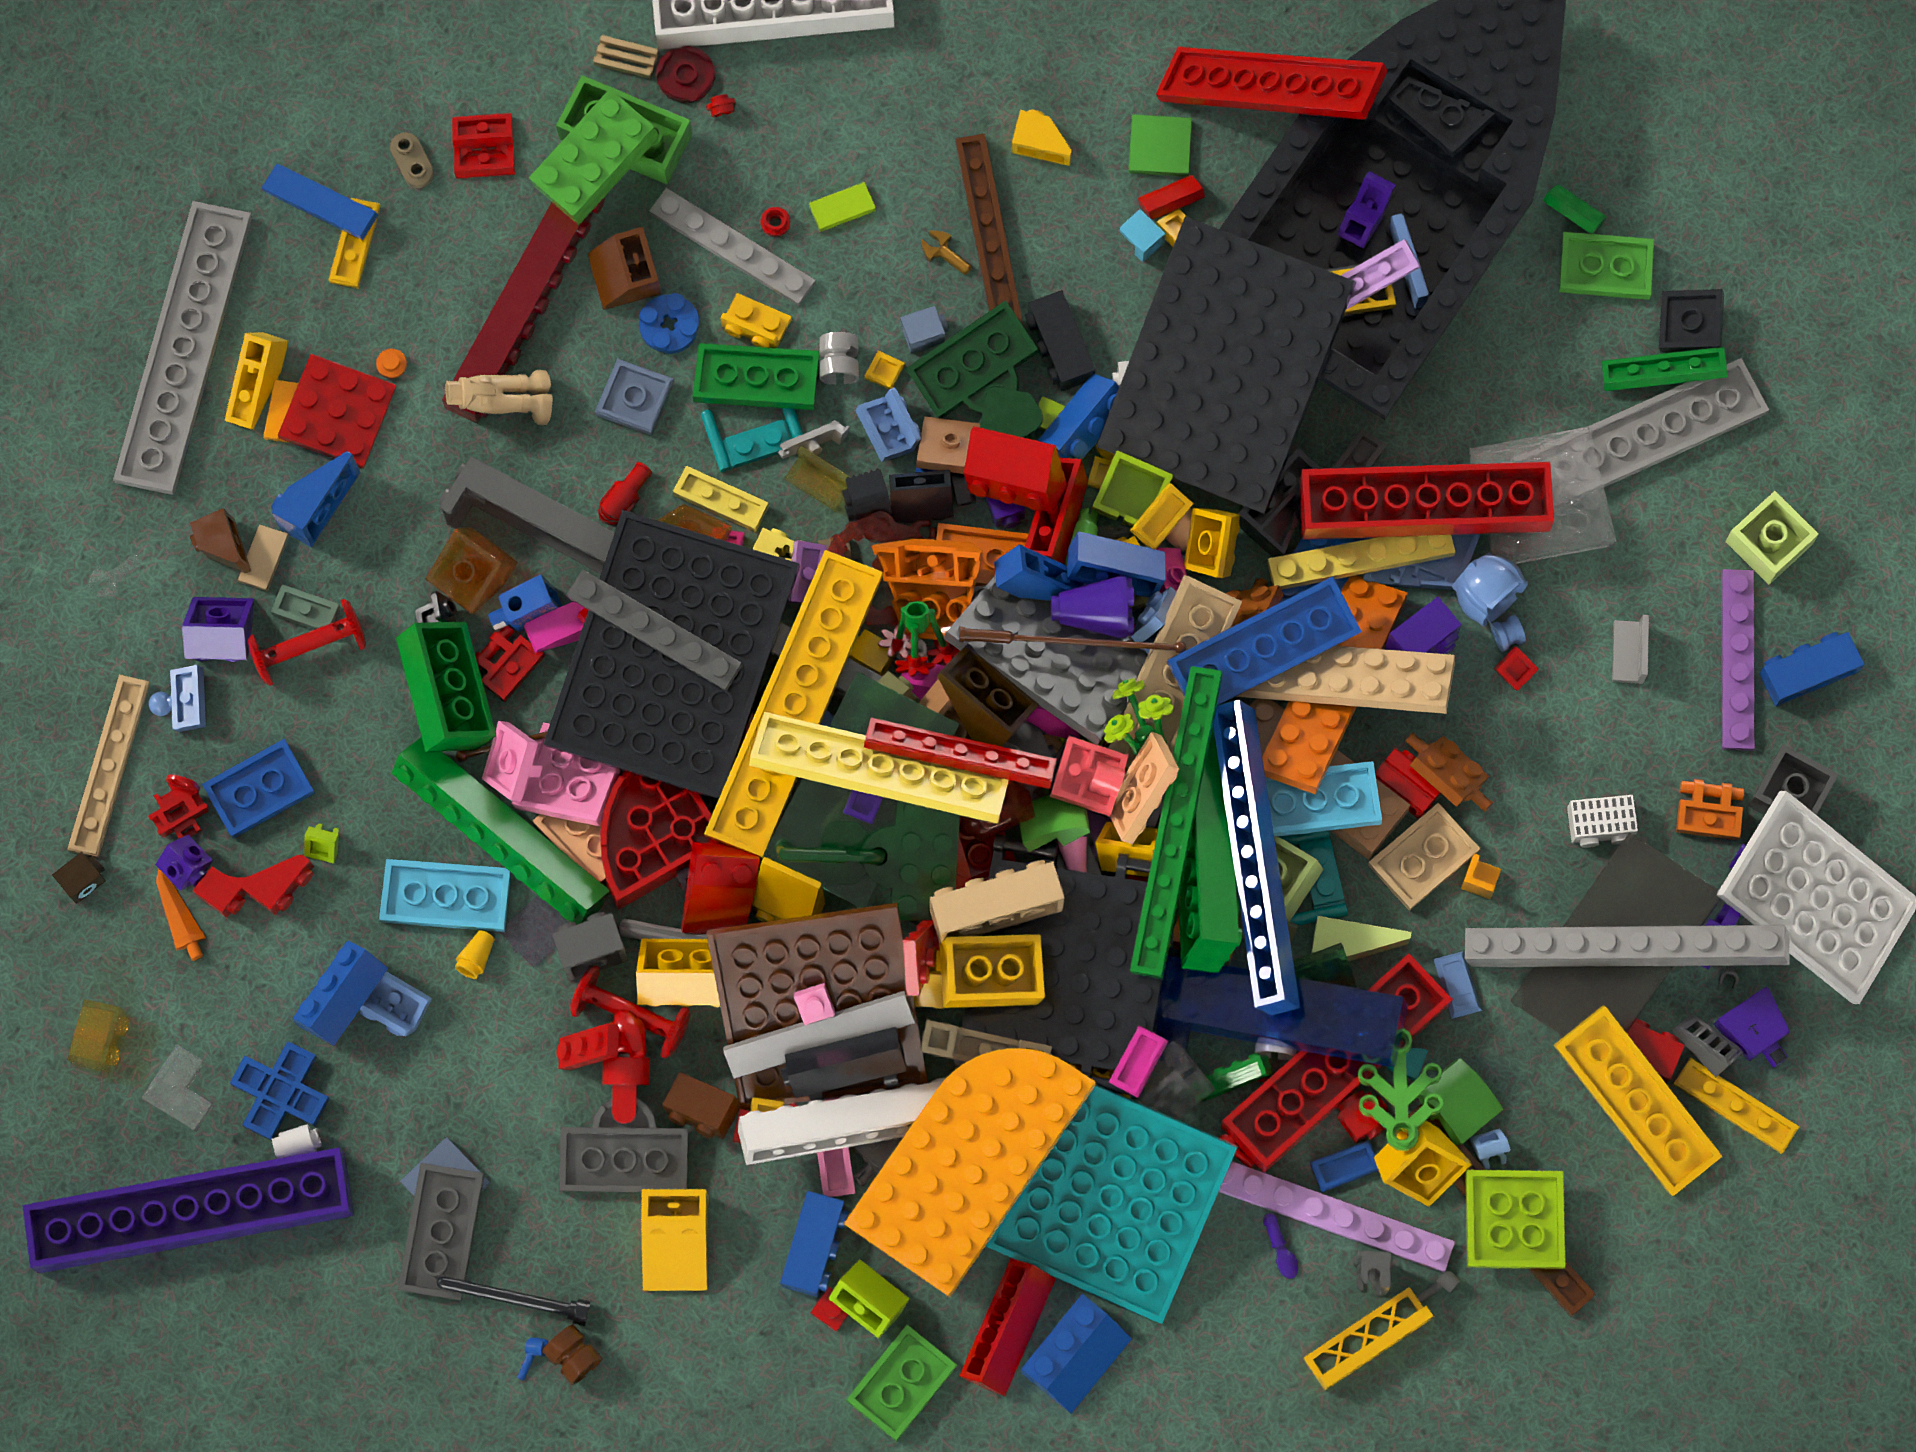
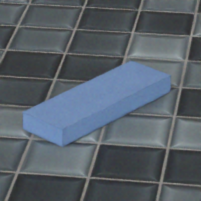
(1414, 280)

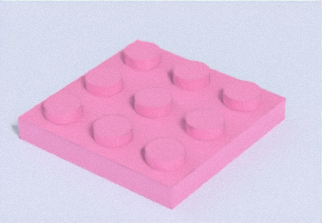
(568, 786)

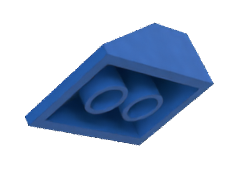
(314, 499)

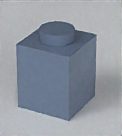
(924, 329)

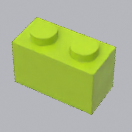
(869, 1298)

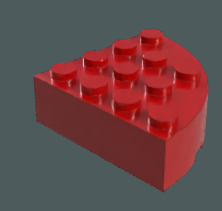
(648, 835)

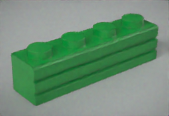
(1239, 1074)

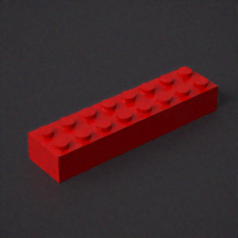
(1426, 500)
(1316, 1084)

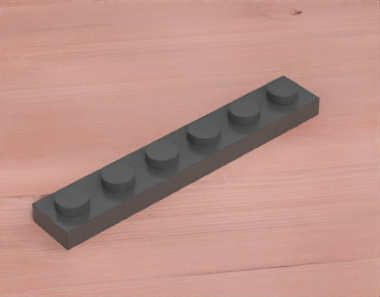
(654, 630)

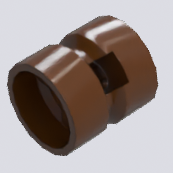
(570, 1352)

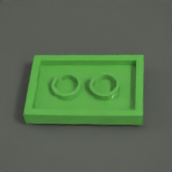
(1606, 265)
(901, 1383)

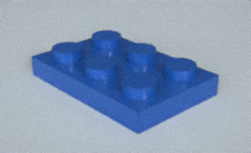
(258, 788)

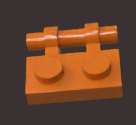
(1708, 818)

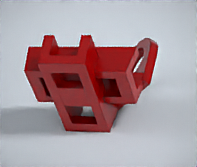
(183, 794)

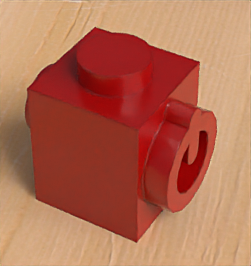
(1355, 1122)

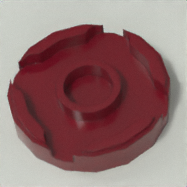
(684, 83)

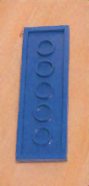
(1271, 640)

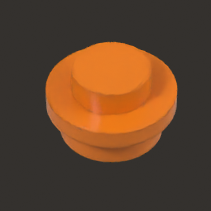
(391, 363)

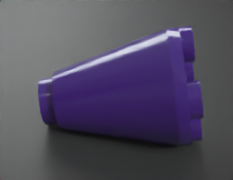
(1097, 607)

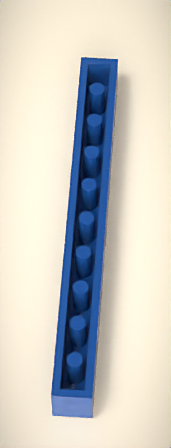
(1255, 859)

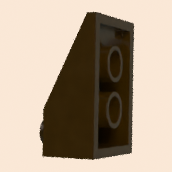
(984, 698)

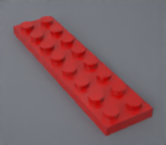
(1272, 82)

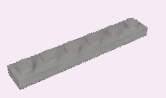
(732, 247)

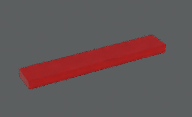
(960, 753)

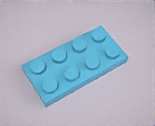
(1343, 801)
(445, 895)

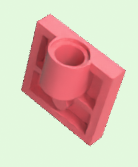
(1089, 776)

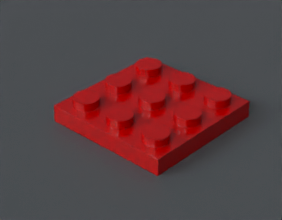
(336, 410)

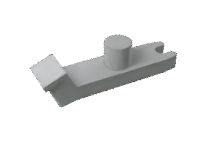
(813, 439)

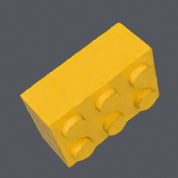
(991, 971)

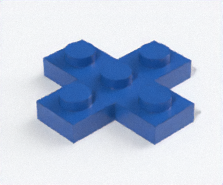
(279, 1091)

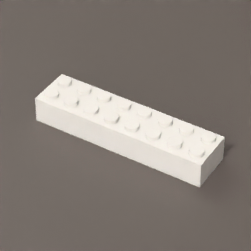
(733, 21)

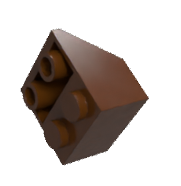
(624, 269)

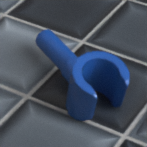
(532, 1347)

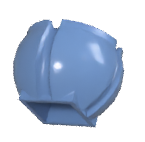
(1488, 588)

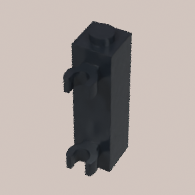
(845, 1064)

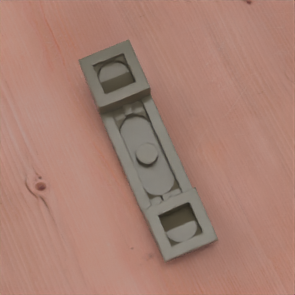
(966, 1044)

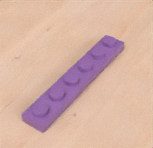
(1737, 659)

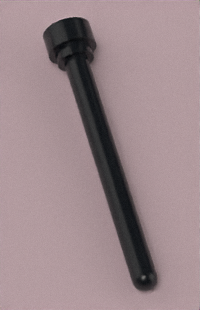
(574, 1311)

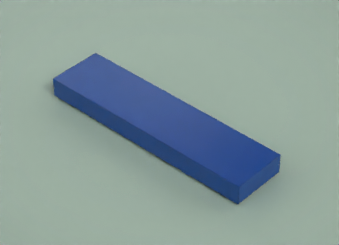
(319, 201)

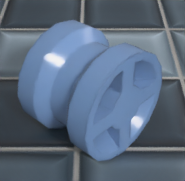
(1508, 633)

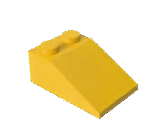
(785, 893)

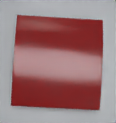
(483, 133)

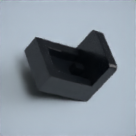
(439, 610)

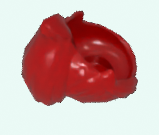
(631, 1034)

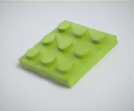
(1515, 1219)

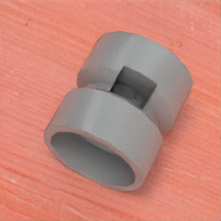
(839, 356)

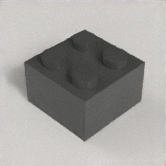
(1798, 776)
(589, 945)

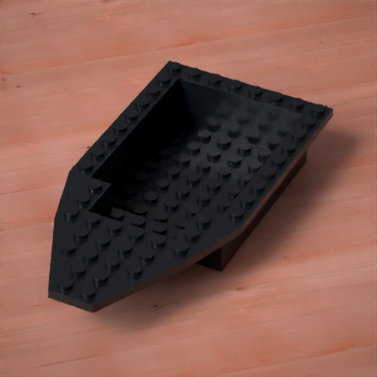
(1455, 208)

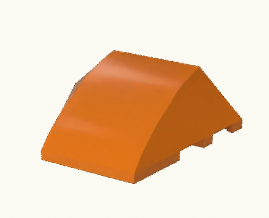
(933, 573)

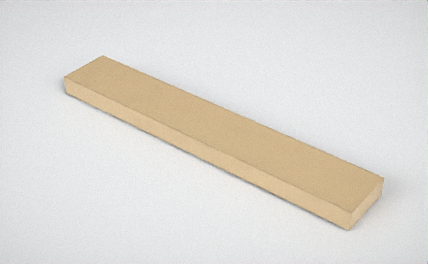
(108, 766)

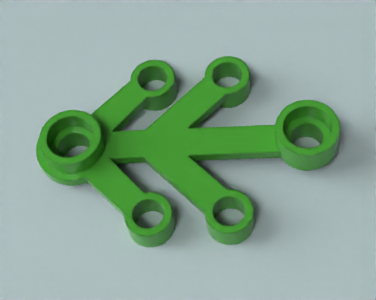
(1401, 1098)

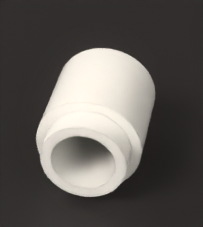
(296, 1142)

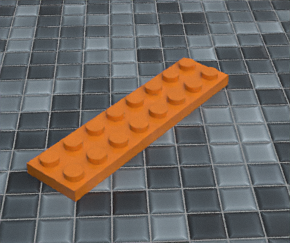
(1312, 731)

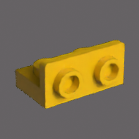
(755, 321)

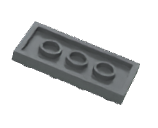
(440, 1229)

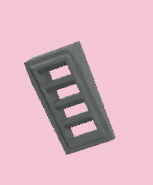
(1714, 1058)

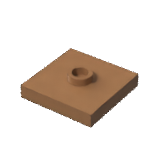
(944, 444)

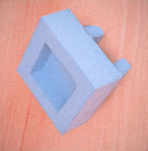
(1489, 1145)

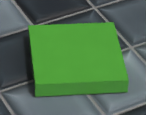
(1160, 145)

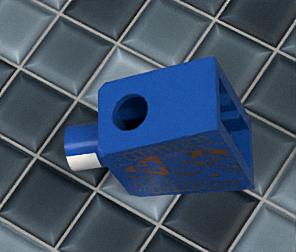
(533, 596)

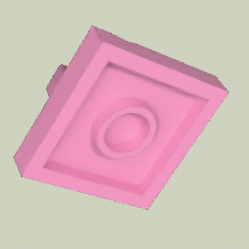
(511, 761)

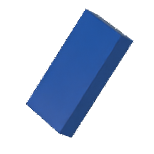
(1344, 1166)

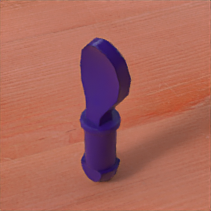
(1285, 1260)

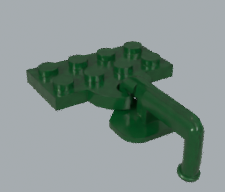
(981, 372)
(918, 855)

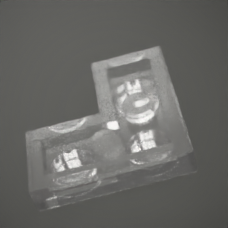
(171, 1093)

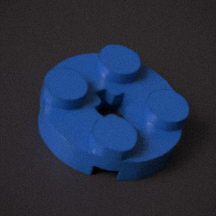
(674, 307)

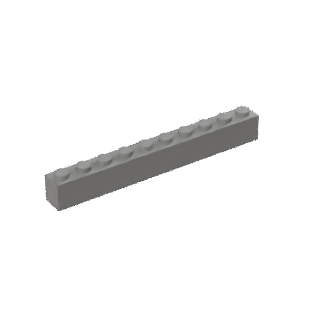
(1627, 946)

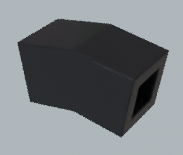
(961, 491)

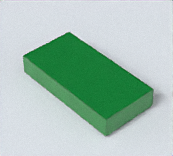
(1574, 208)

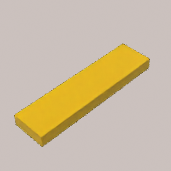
(1736, 1106)

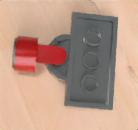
(624, 1145)

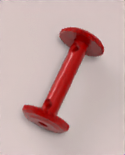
(306, 642)
(589, 993)

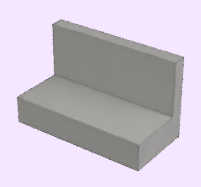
(1630, 651)

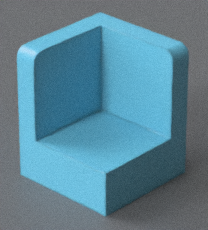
(1143, 234)

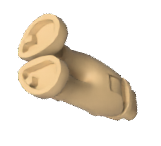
(486, 394)

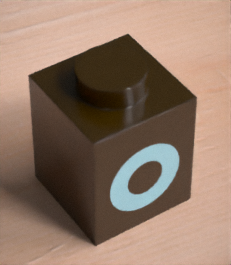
(80, 876)

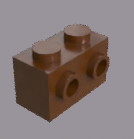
(701, 1106)

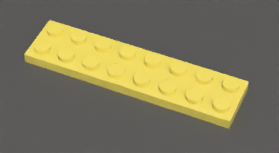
(841, 761)

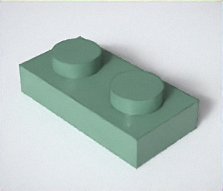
(304, 608)

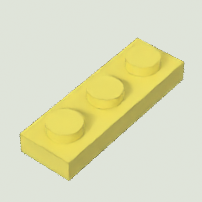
(720, 499)

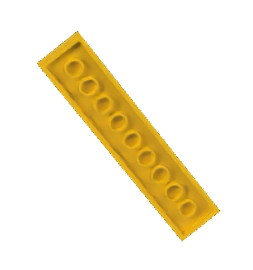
(797, 690)

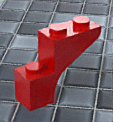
(269, 887)

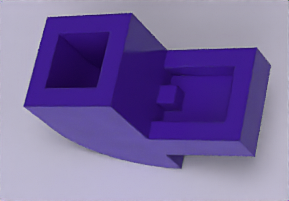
(1367, 210)

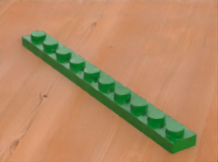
(1176, 823)

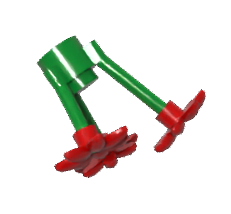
(916, 618)

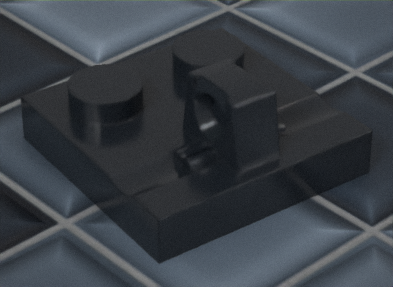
(1691, 320)

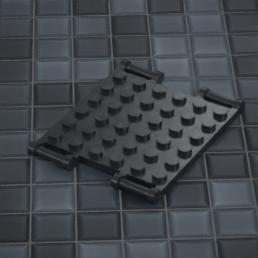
(1086, 960)

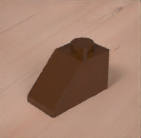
(220, 540)

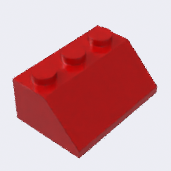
(1014, 469)

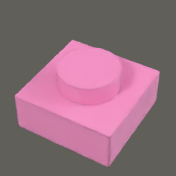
(814, 1004)

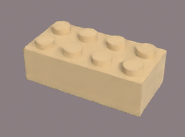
(997, 902)

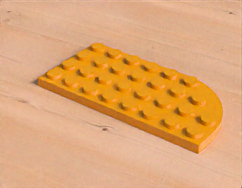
(968, 1161)

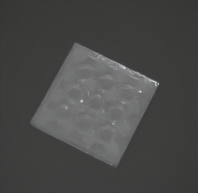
(1578, 492)

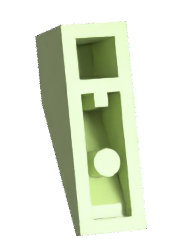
(1357, 938)

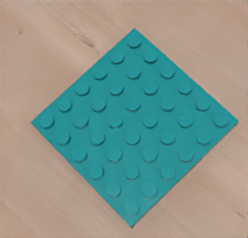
(1118, 1203)

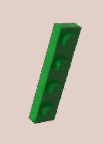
(1664, 369)

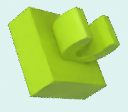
(321, 843)

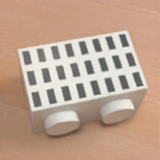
(1601, 820)

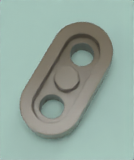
(410, 159)

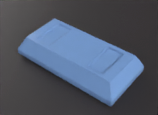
(1458, 984)

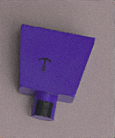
(1756, 1027)

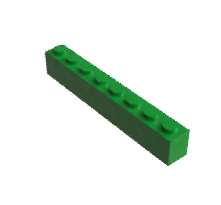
(500, 832)

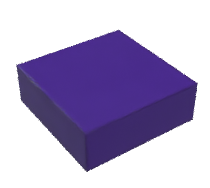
(863, 806)

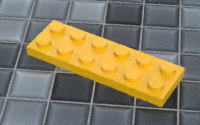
(1637, 1100)

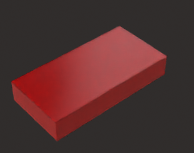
(1171, 197)

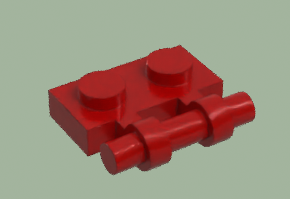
(512, 667)

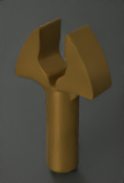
(944, 252)

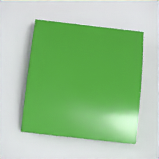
(1053, 821)
(1466, 1101)

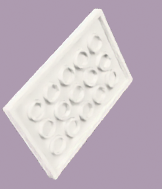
(1825, 892)

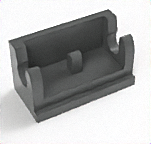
(1371, 1267)

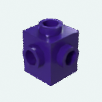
(184, 862)

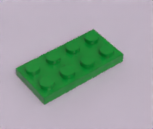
(756, 376)

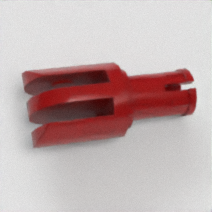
(623, 494)

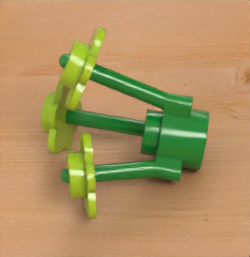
(1153, 707)

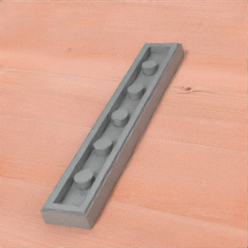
(770, 1048)

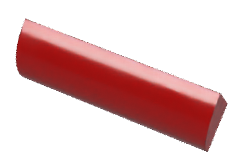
(1007, 1326)

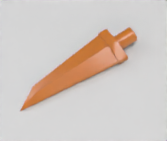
(181, 922)

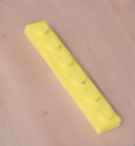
(1357, 558)

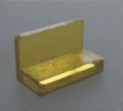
(817, 479)

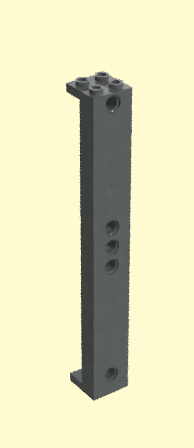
(563, 531)

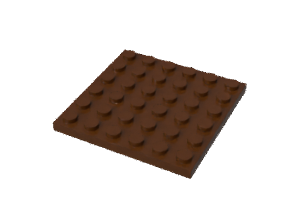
(766, 962)

